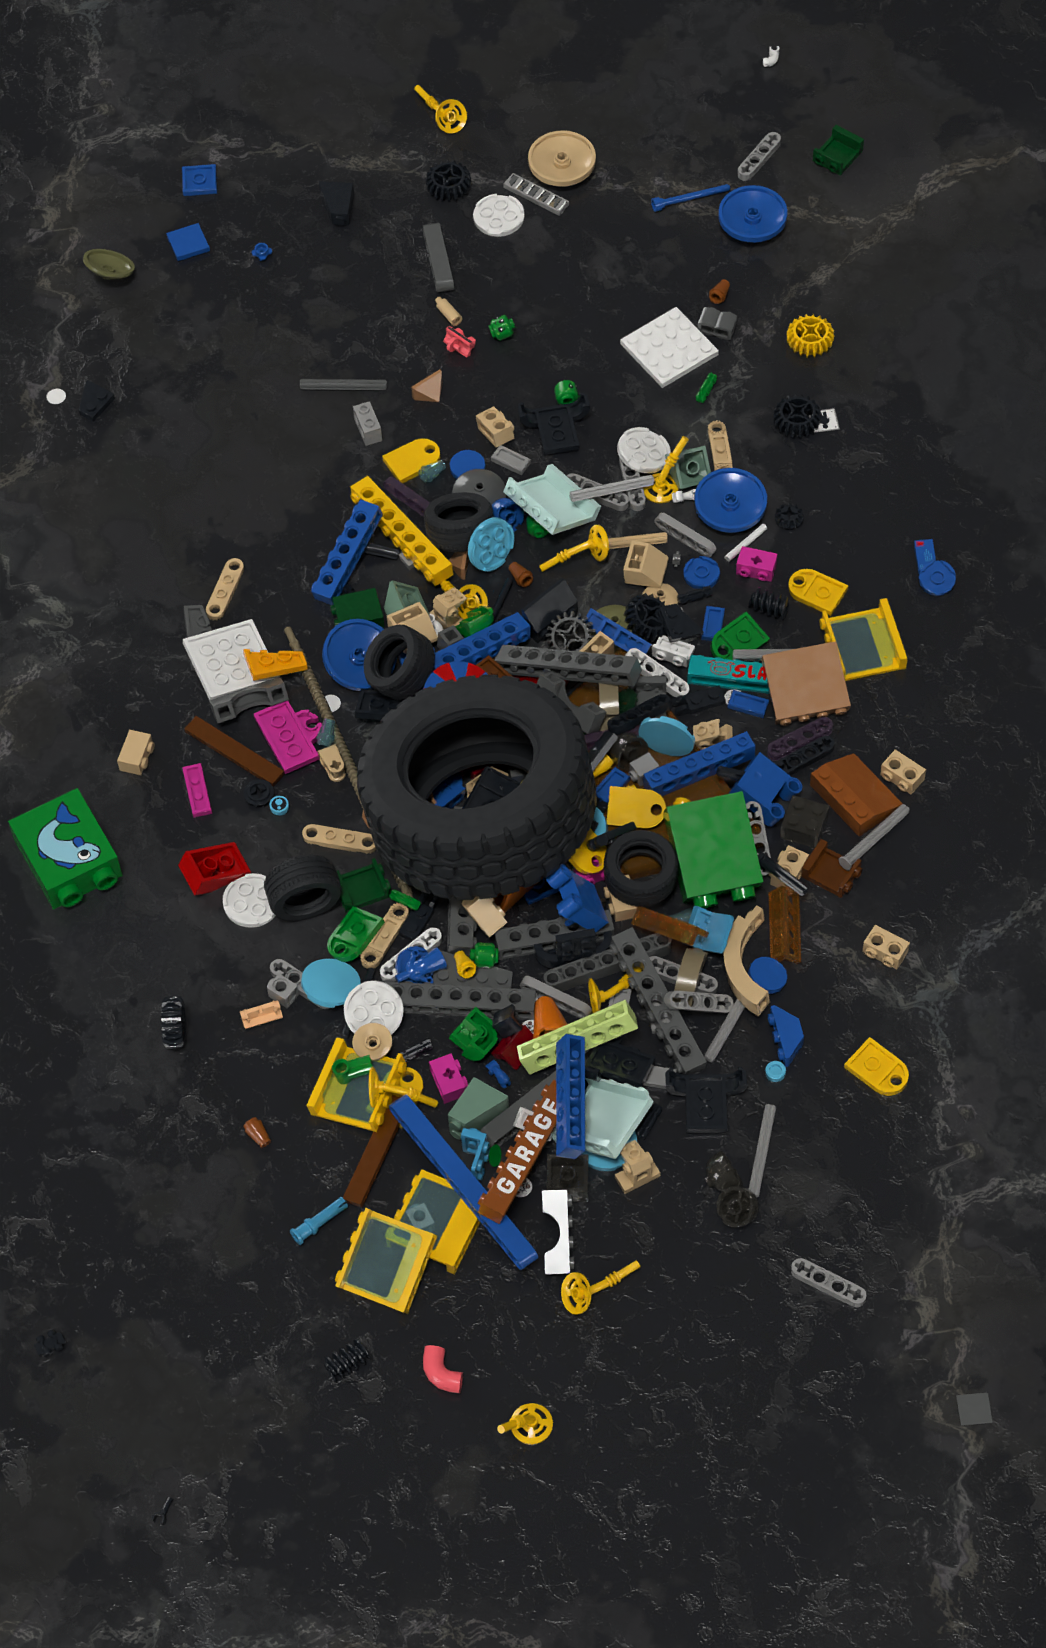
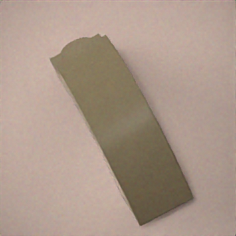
(609, 702)
(690, 972)

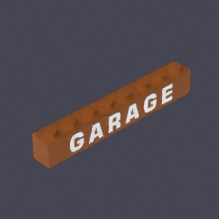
(520, 1157)

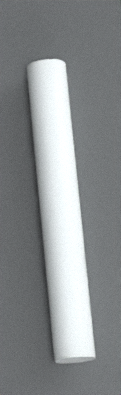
(748, 540)

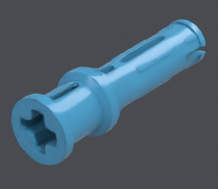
(311, 1225)

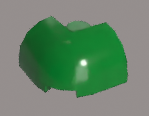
(477, 620)
(475, 1035)

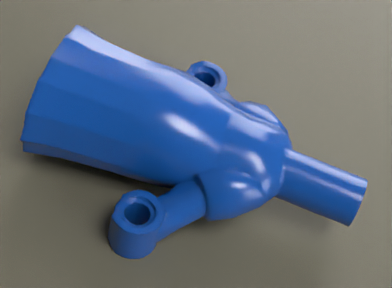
(418, 968)

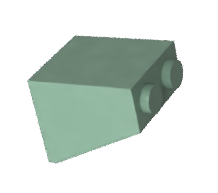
(476, 1107)

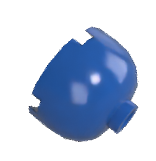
(509, 511)

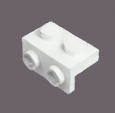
(674, 652)

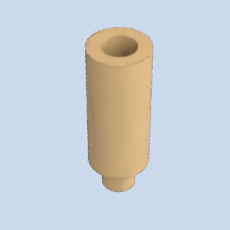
(448, 311)

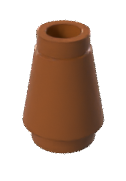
(719, 292)
(521, 575)
(255, 1130)

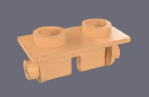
(261, 1014)

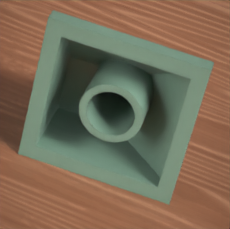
(691, 467)
(402, 596)

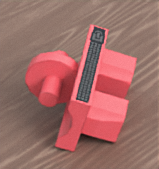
(457, 341)

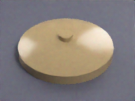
(561, 158)

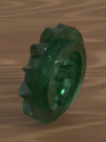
(627, 695)

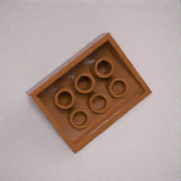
(854, 793)

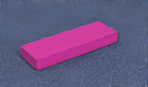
(197, 790)

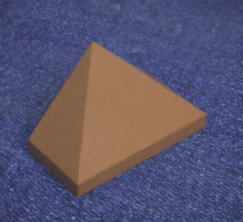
(429, 388)
(460, 563)

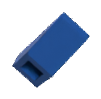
(786, 1033)

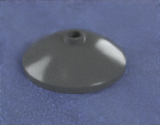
(490, 482)

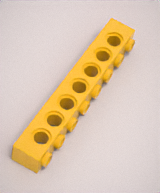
(404, 533)

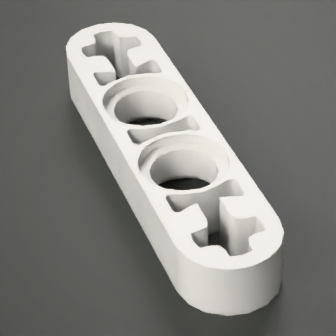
(660, 670)
(419, 941)

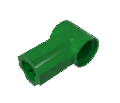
(354, 1068)

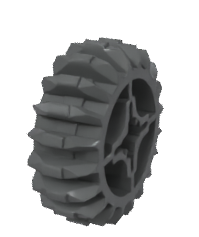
(573, 628)

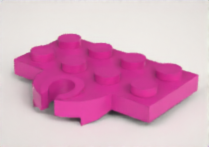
(289, 734)

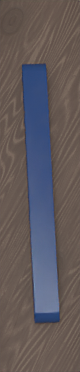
(460, 1179)

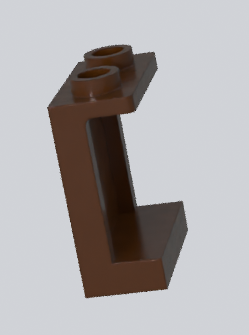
(826, 872)

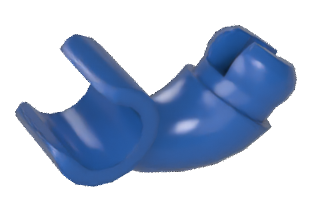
(501, 1076)

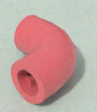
(437, 1373)

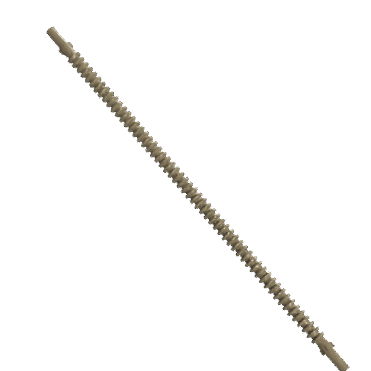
(325, 712)

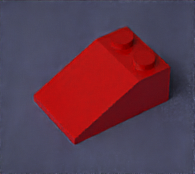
(213, 867)

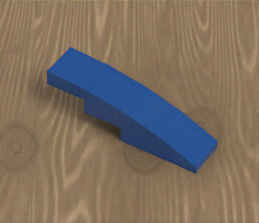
(621, 636)

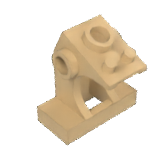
(446, 607)
(709, 733)
(635, 1164)

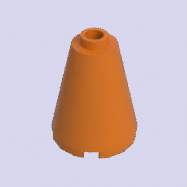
(546, 1016)

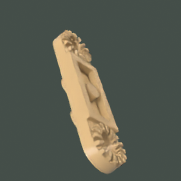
(719, 446)
(224, 589)
(338, 838)
(385, 936)

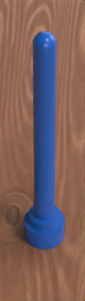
(659, 203)

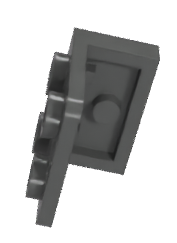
(649, 687)

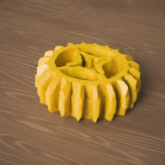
(810, 330)

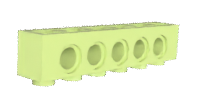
(596, 1029)

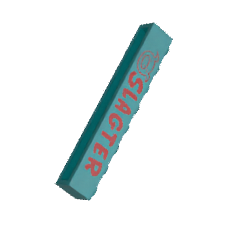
(727, 674)

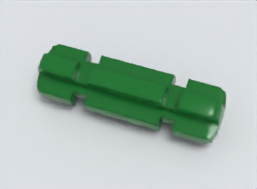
(706, 387)
(405, 899)

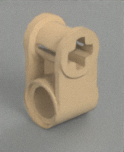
(332, 762)

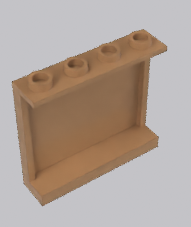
(806, 683)

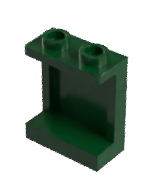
(839, 150)
(357, 606)
(363, 886)

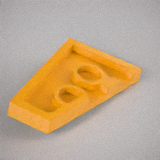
(268, 665)

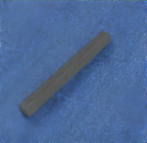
(343, 384)

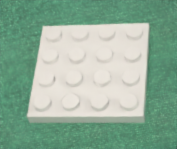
(669, 347)
(221, 660)

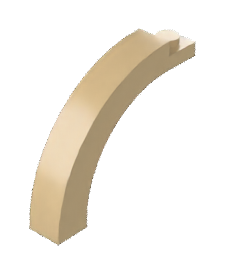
(745, 989)

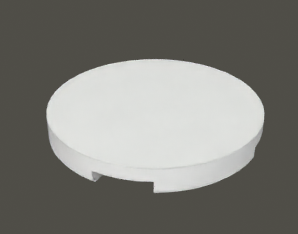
(498, 215)
(643, 450)
(247, 901)
(373, 1004)

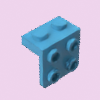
(716, 924)
(476, 1143)

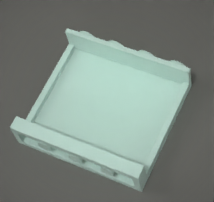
(549, 502)
(612, 1115)

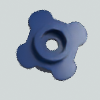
(261, 251)

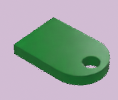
(739, 634)
(353, 934)

